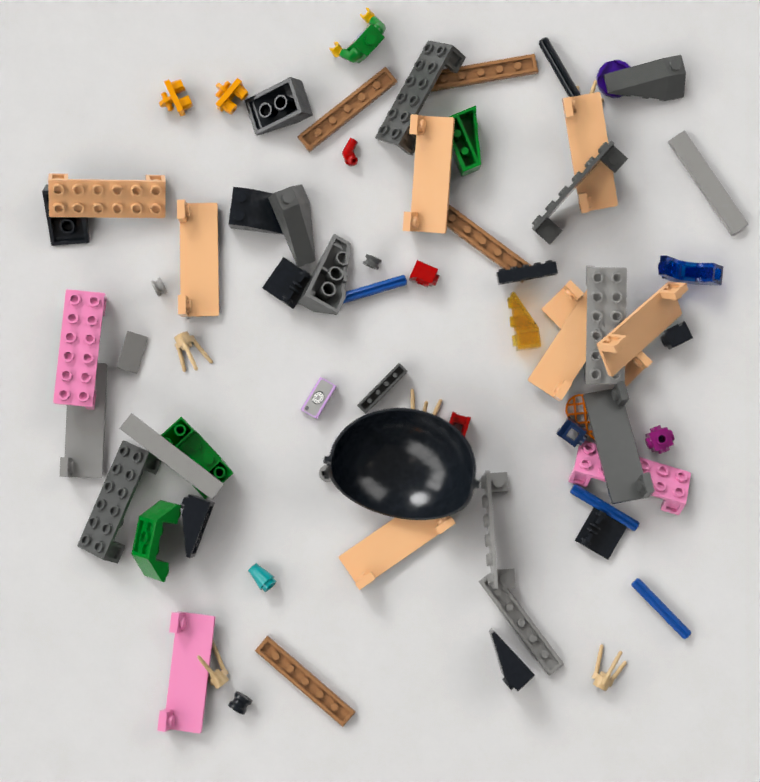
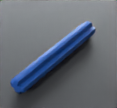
(375, 288)
(601, 505)
(661, 608)

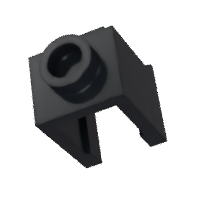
(676, 335)

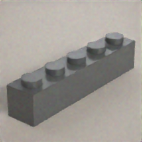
(382, 388)

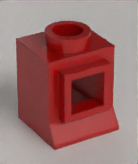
(424, 274)
(455, 418)

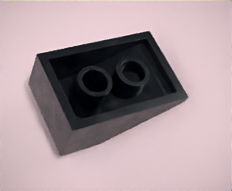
(278, 106)
(252, 211)
(65, 229)
(195, 518)
(514, 670)

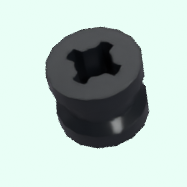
(240, 703)

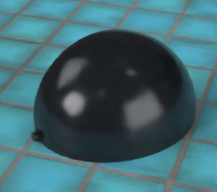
(404, 464)

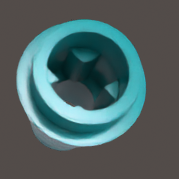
(262, 577)

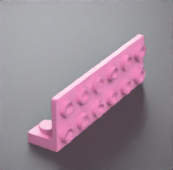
(79, 348)
(668, 482)
(187, 675)

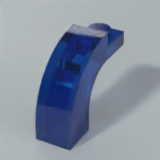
(690, 272)

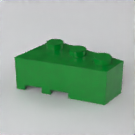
(466, 142)

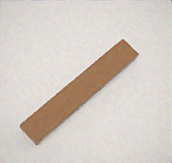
(487, 72)
(347, 109)
(482, 241)
(305, 681)

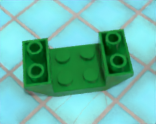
(191, 443)
(148, 536)

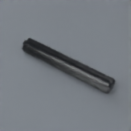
(558, 67)

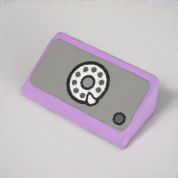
(318, 398)

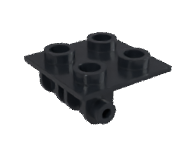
(287, 282)
(600, 533)

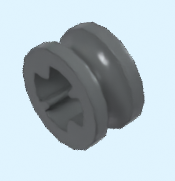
(372, 262)

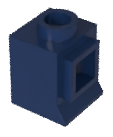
(566, 427)

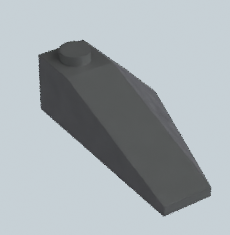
(655, 79)
(294, 218)
(327, 283)

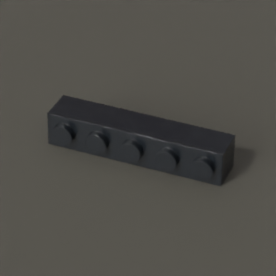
(526, 272)

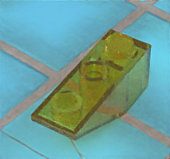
(525, 328)

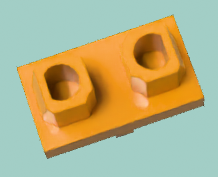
(227, 93)
(181, 104)

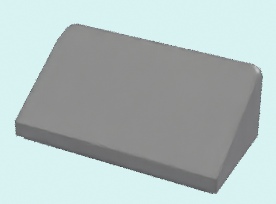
(132, 352)

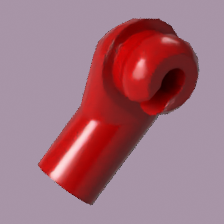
(348, 152)

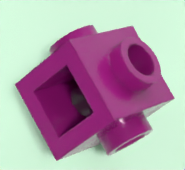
(652, 439)

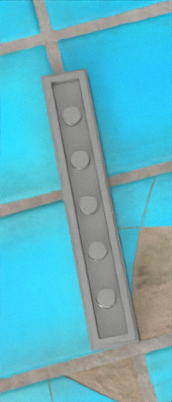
(708, 183)
(171, 456)
(524, 627)

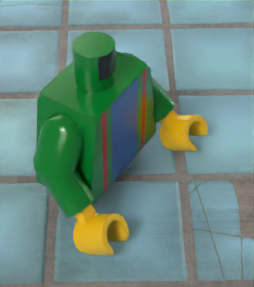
(365, 42)

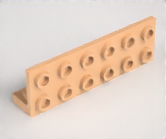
(586, 135)
(430, 174)
(106, 197)
(198, 259)
(561, 307)
(641, 327)
(564, 356)
(390, 546)

